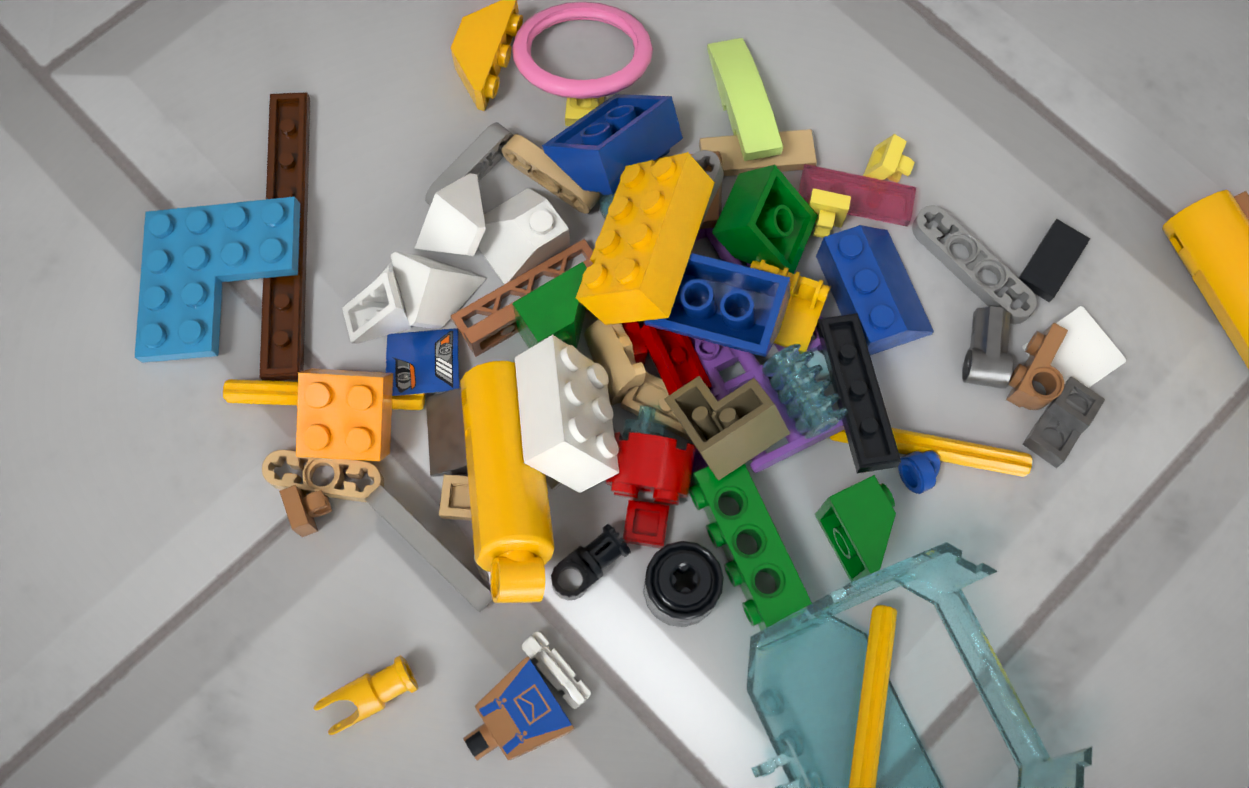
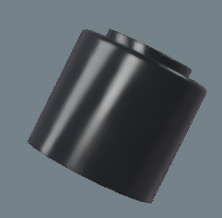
(684, 606)

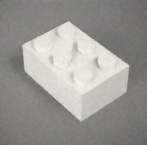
(565, 415)

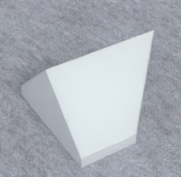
(454, 219)
(432, 289)
(376, 309)

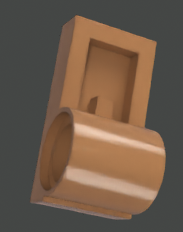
(1037, 368)

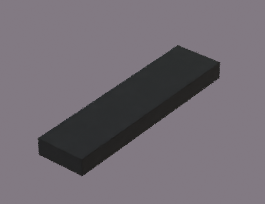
(857, 385)

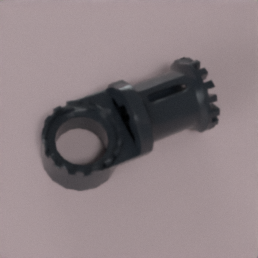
(590, 561)

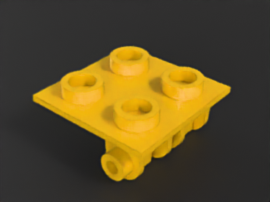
(803, 307)

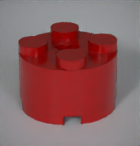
(652, 467)

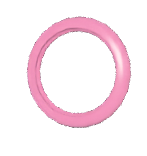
(582, 88)

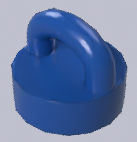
(919, 470)

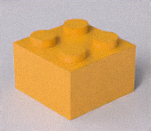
(344, 414)

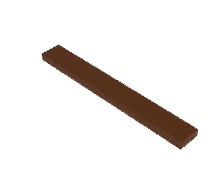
(285, 295)

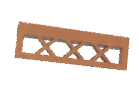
(502, 323)

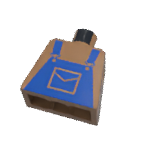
(518, 715)

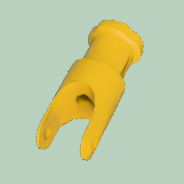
(371, 692)

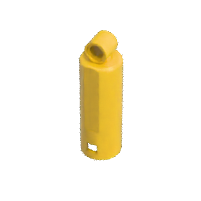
(1215, 250)
(506, 494)

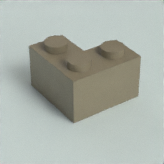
(727, 429)

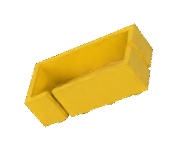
(646, 240)

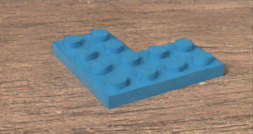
(191, 255)

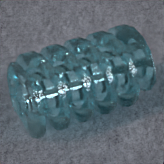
(802, 391)

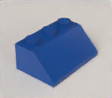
(614, 136)
(873, 282)
(728, 305)

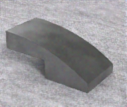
(1063, 422)

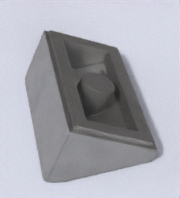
(446, 434)

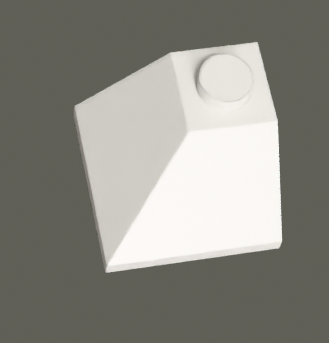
(522, 235)

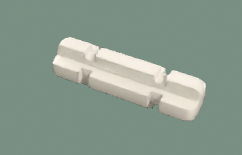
(556, 669)

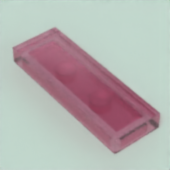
(869, 196)

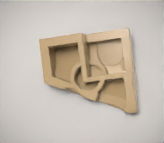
(614, 351)

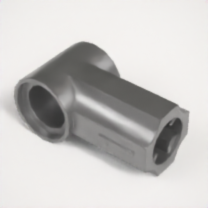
(988, 356)

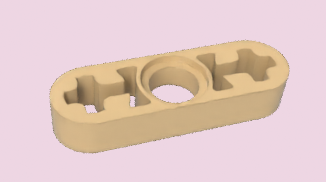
(543, 170)
(354, 470)

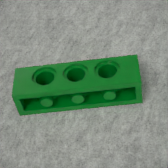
(771, 553)

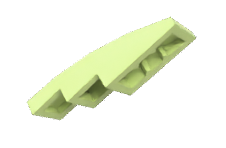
(745, 99)

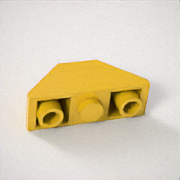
(484, 47)

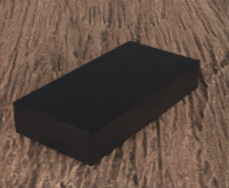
(1053, 260)

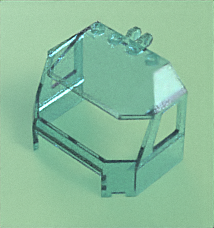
(810, 680)

